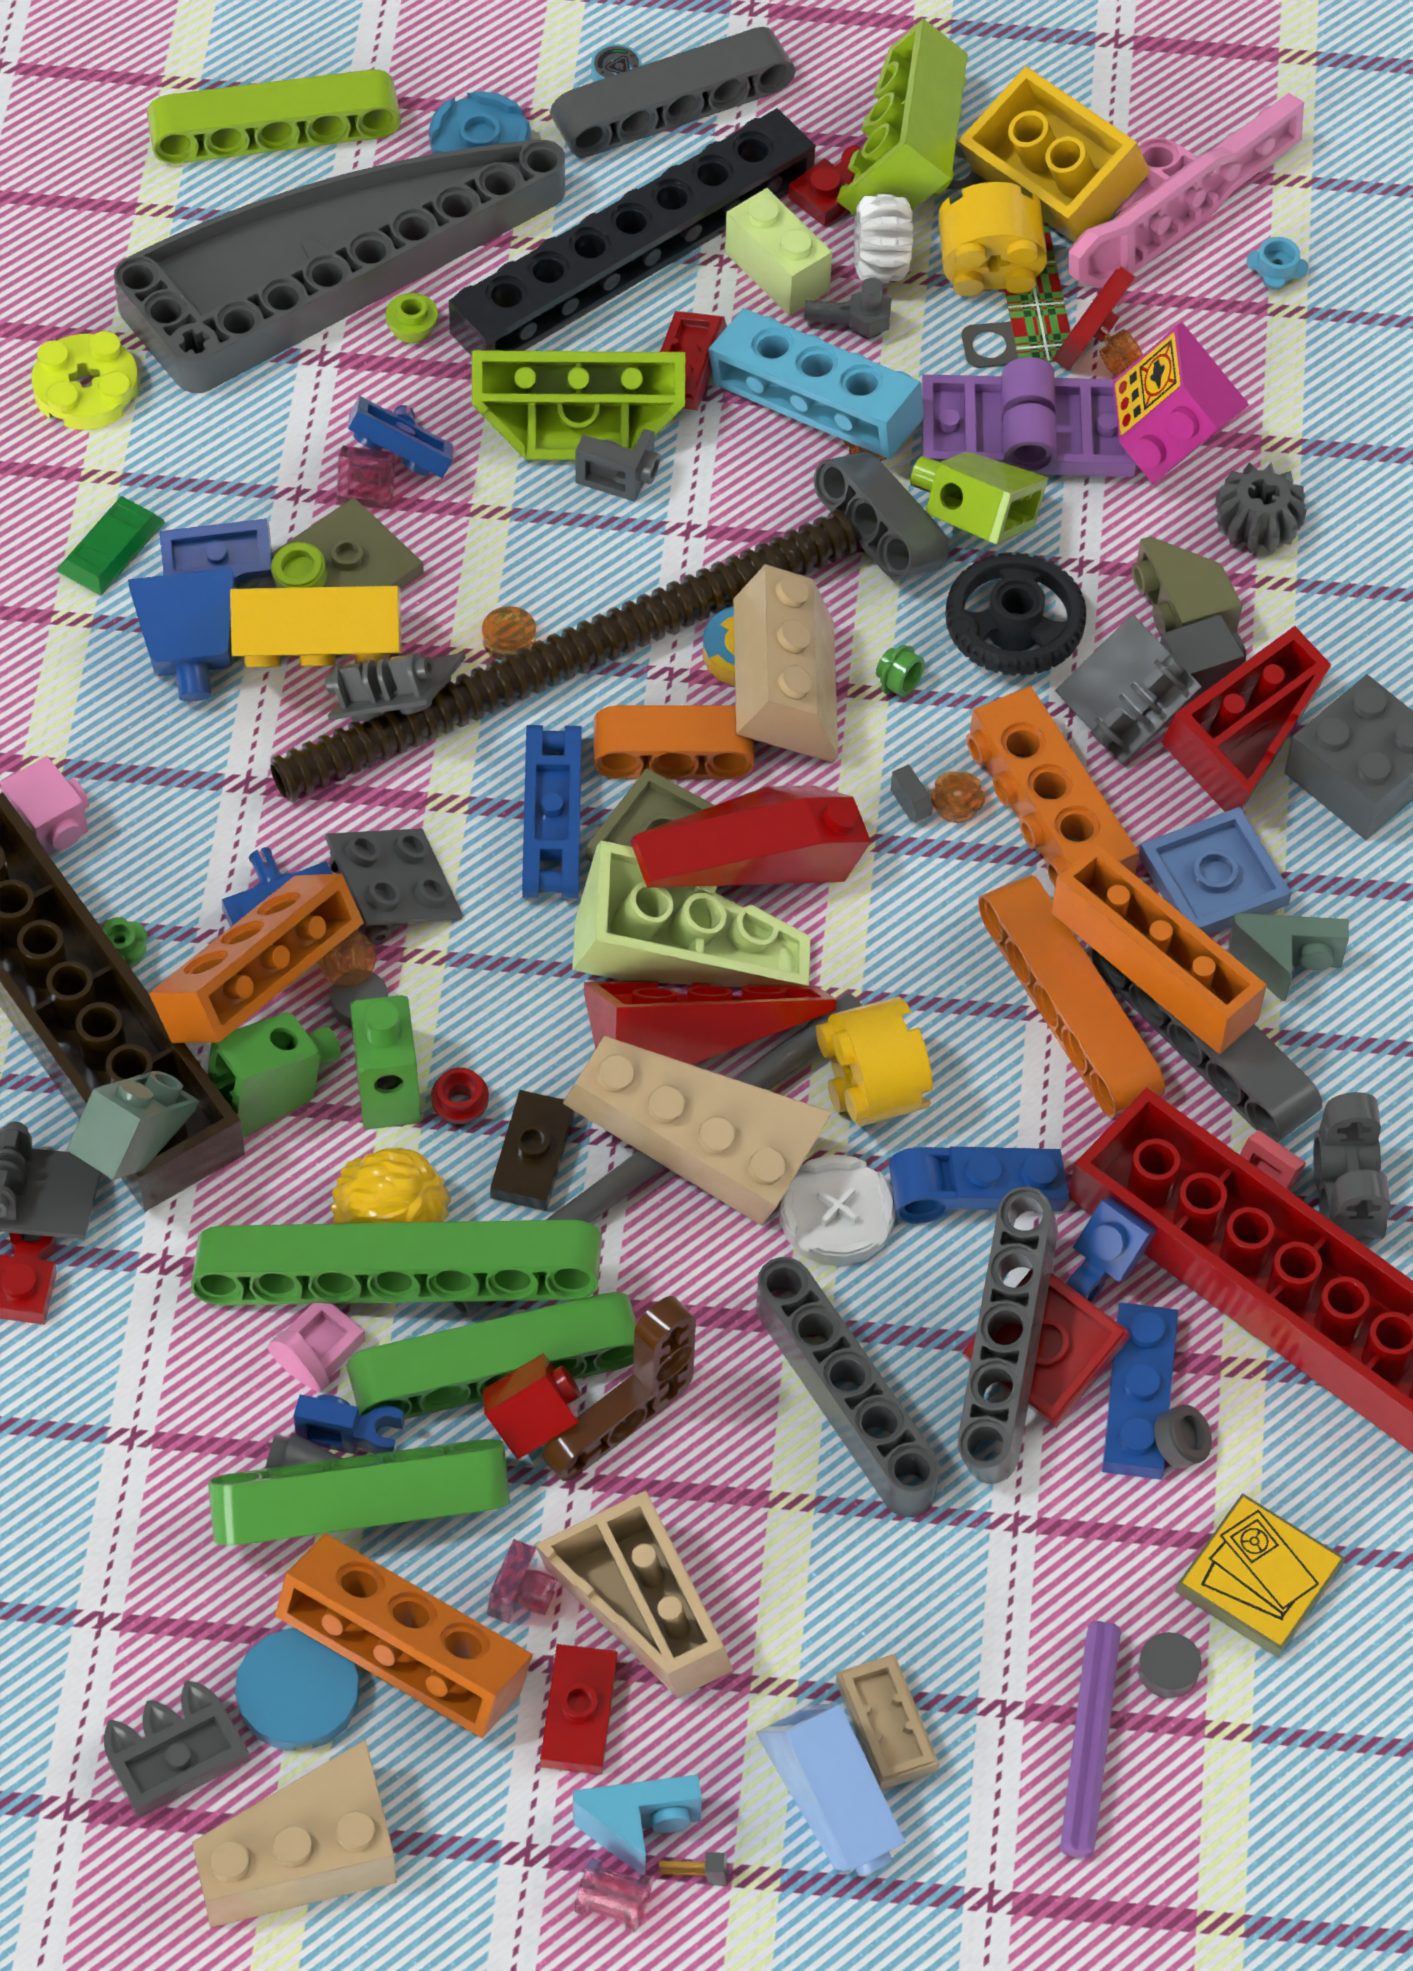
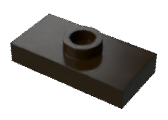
(532, 1150)

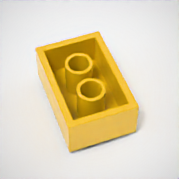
(1057, 152)
(315, 624)

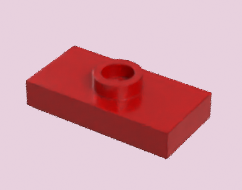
(1096, 320)
(694, 335)
(579, 1709)

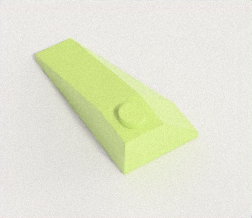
(678, 932)

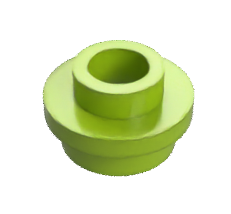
(411, 327)

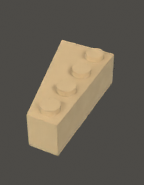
(700, 1124)

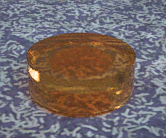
(507, 631)

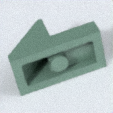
(1276, 942)

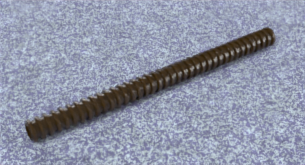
(559, 657)

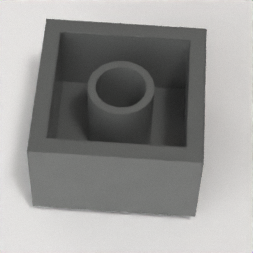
(1357, 757)

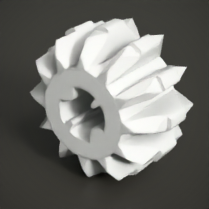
(883, 238)

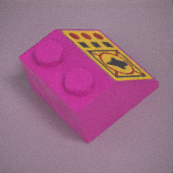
(1172, 402)

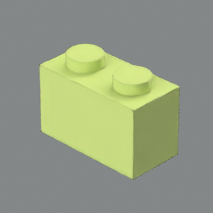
(778, 251)

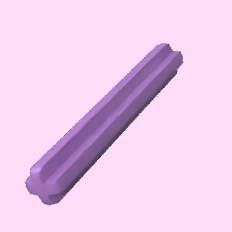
(1090, 1740)

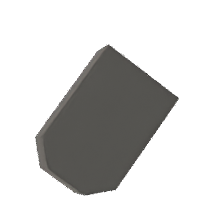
(911, 794)

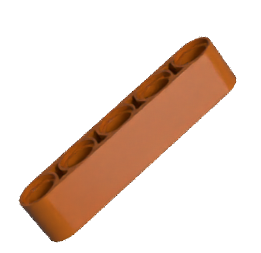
(1070, 995)

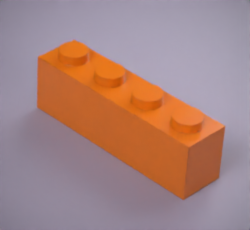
(1158, 948)

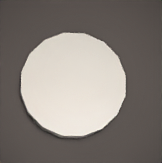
(837, 1210)

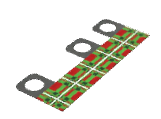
(1036, 317)

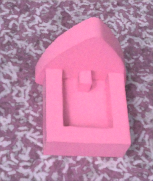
(317, 1344)

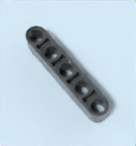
(672, 92)
(1248, 1074)
(1012, 1362)
(847, 1411)

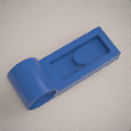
(939, 1179)

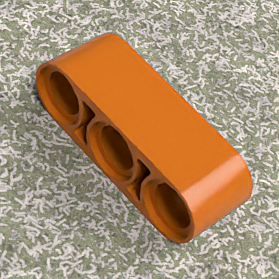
(671, 742)

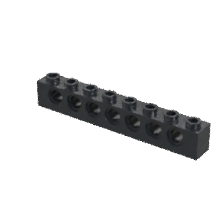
(629, 238)

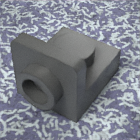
(615, 468)

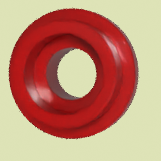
(459, 1082)

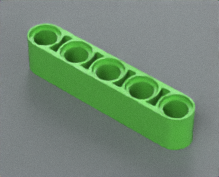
(460, 1362)
(358, 1492)

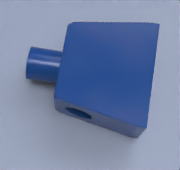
(186, 626)

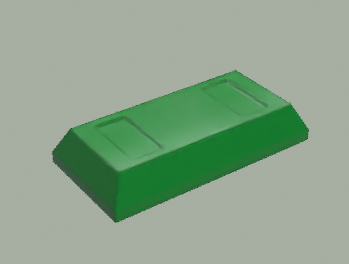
(111, 545)

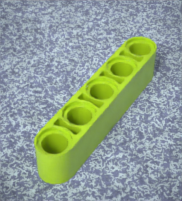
(273, 116)

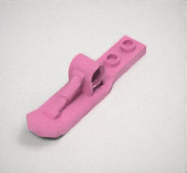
(1182, 192)

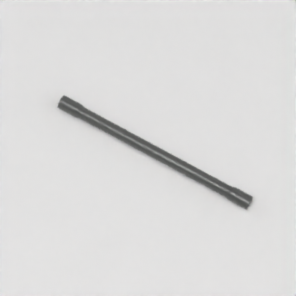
(641, 1167)

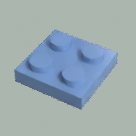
(1215, 871)

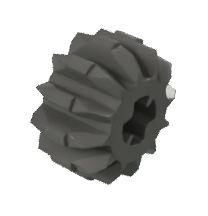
(1260, 507)

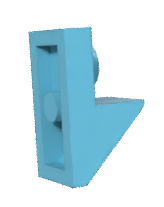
(620, 1812)

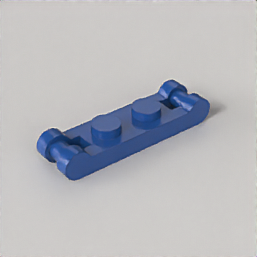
(552, 811)

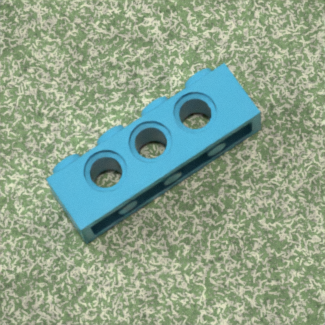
(816, 383)

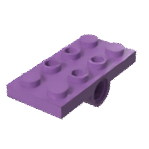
(1025, 420)

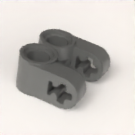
(1349, 1166)

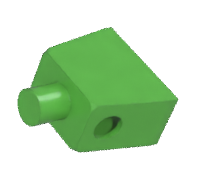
(383, 1048)
(269, 1068)

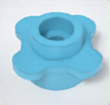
(1277, 262)

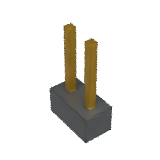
(715, 1869)

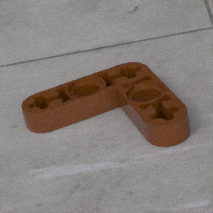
(660, 1375)

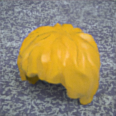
(390, 1188)

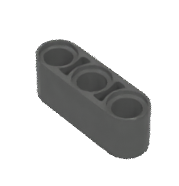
(883, 514)

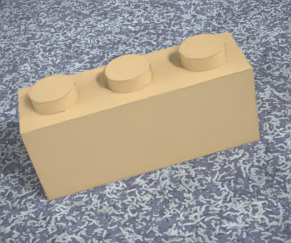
(785, 664)

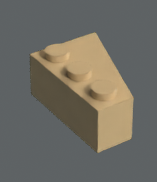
(640, 1592)

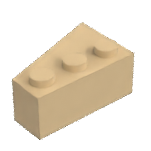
(299, 1844)

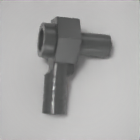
(866, 313)

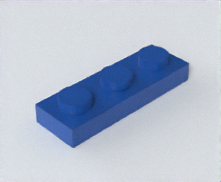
(1139, 1391)

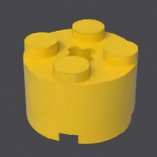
(992, 239)
(875, 1062)

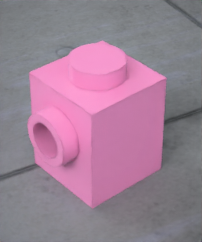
(48, 804)

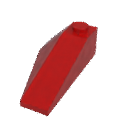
(757, 839)
(700, 1021)

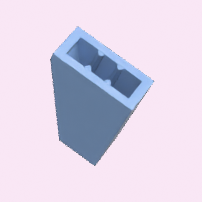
(833, 1787)

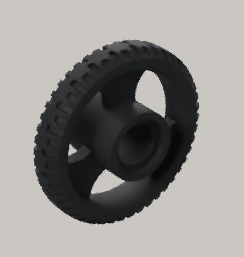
(1014, 633)

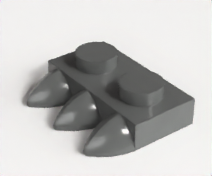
(176, 1751)

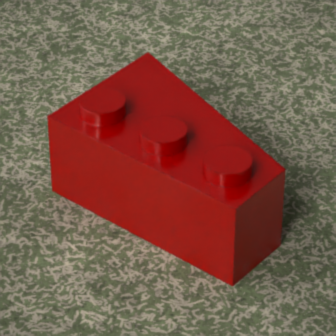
(1245, 718)

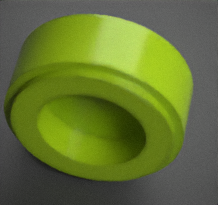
(299, 566)

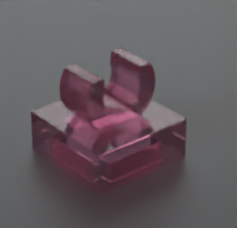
(366, 476)
(520, 1584)

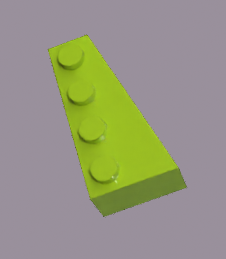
(912, 122)

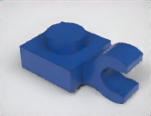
(1111, 1245)
(339, 1427)

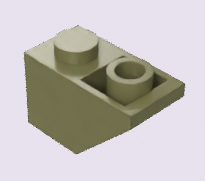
(1183, 586)

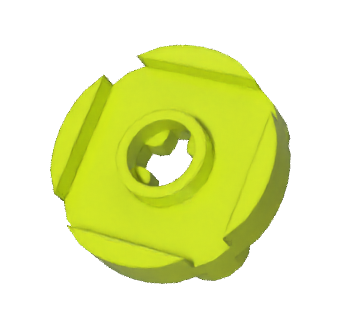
(78, 356)

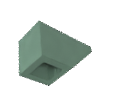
(130, 1122)

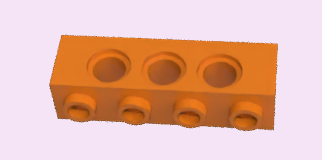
(1024, 727)
(256, 958)
(403, 1635)

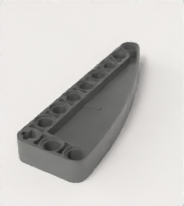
(322, 251)

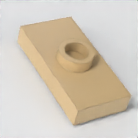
(887, 1722)

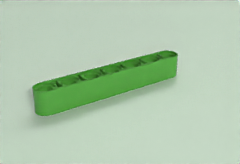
(397, 1262)

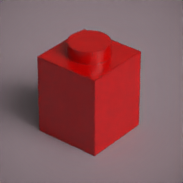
(532, 1405)

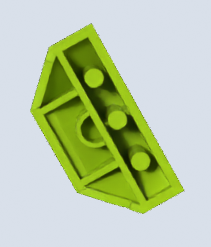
(555, 397)

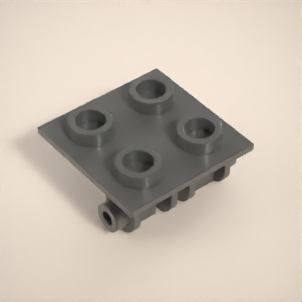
(389, 685)
(1128, 689)
(392, 879)
(43, 1188)

